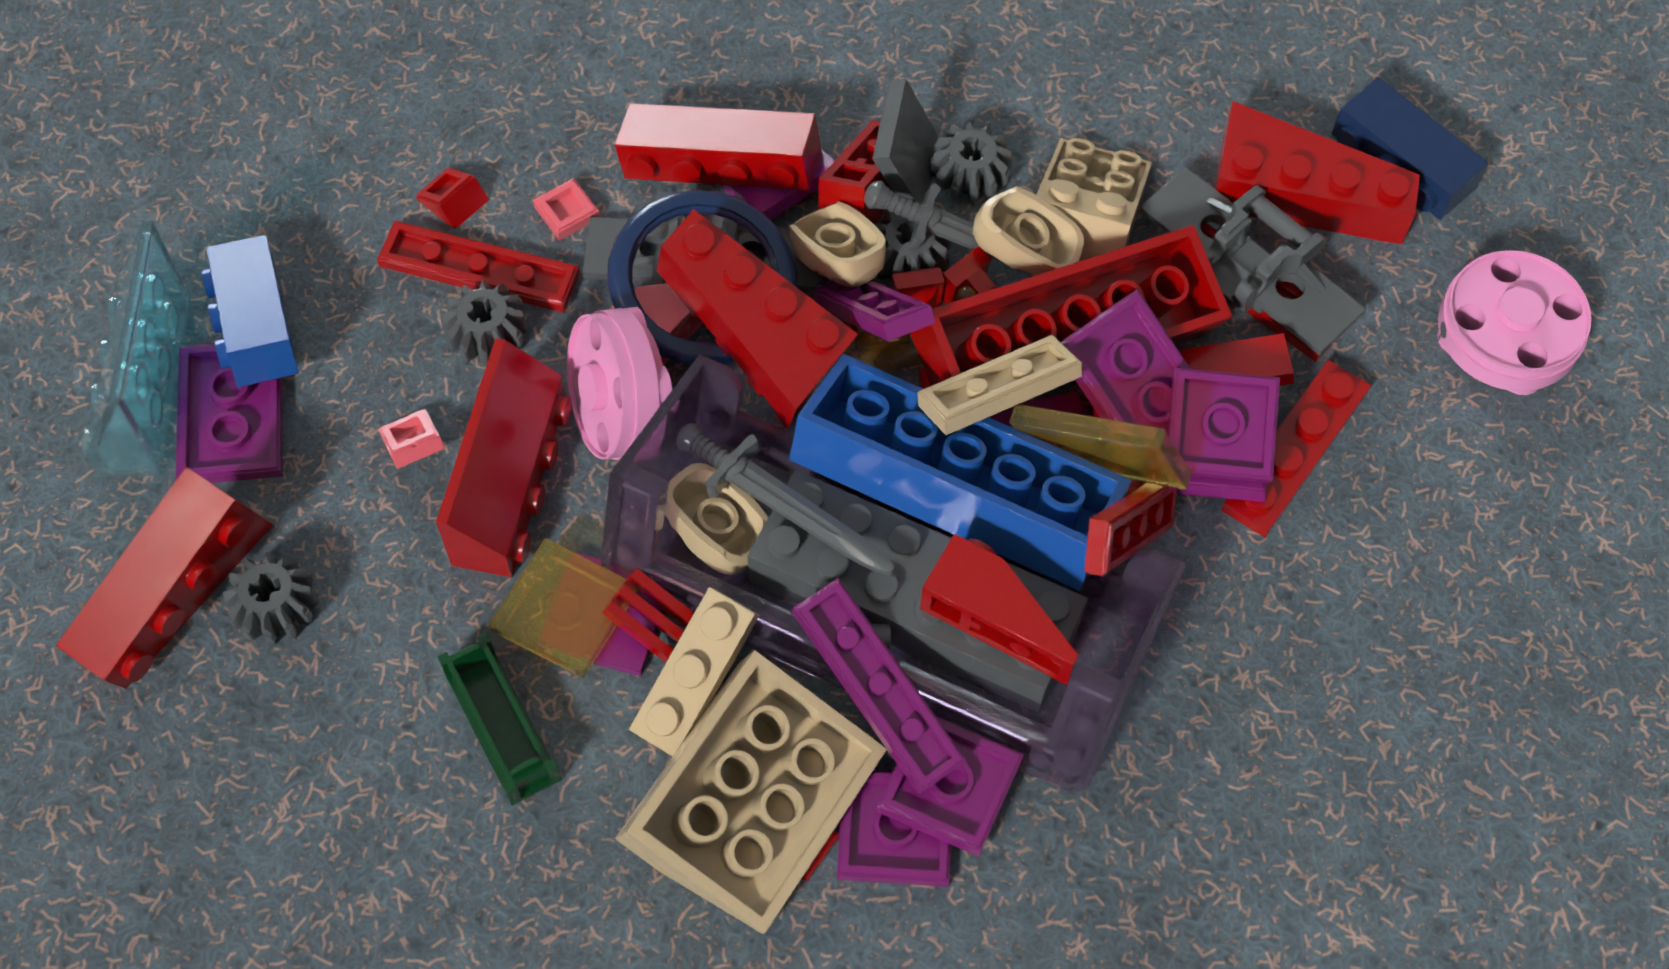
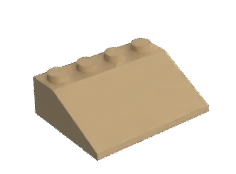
(752, 793)

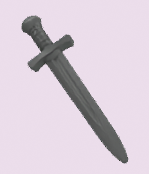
(925, 216)
(752, 479)

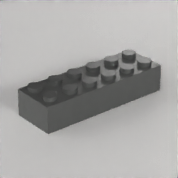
(799, 565)

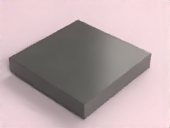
(905, 142)

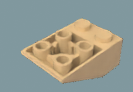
(1096, 192)

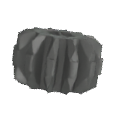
(971, 162)
(901, 256)
(465, 319)
(276, 581)

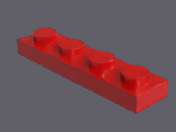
(1302, 443)

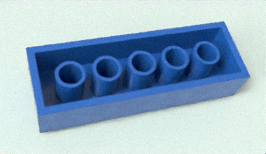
(974, 483)

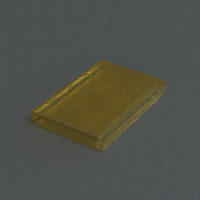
(1121, 447)

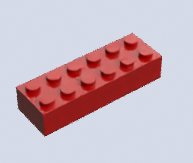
(1166, 270)

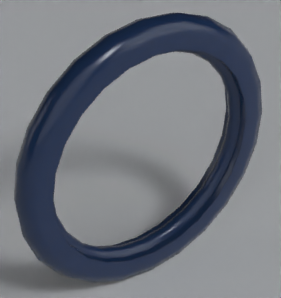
(678, 204)

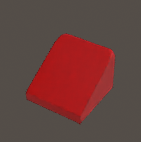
(453, 196)

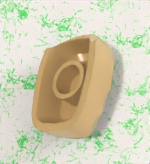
(1027, 232)
(839, 244)
(714, 528)

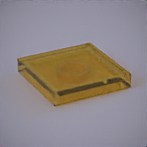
(559, 608)

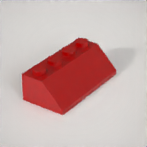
(503, 462)

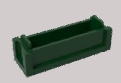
(499, 720)

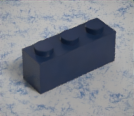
(1400, 133)

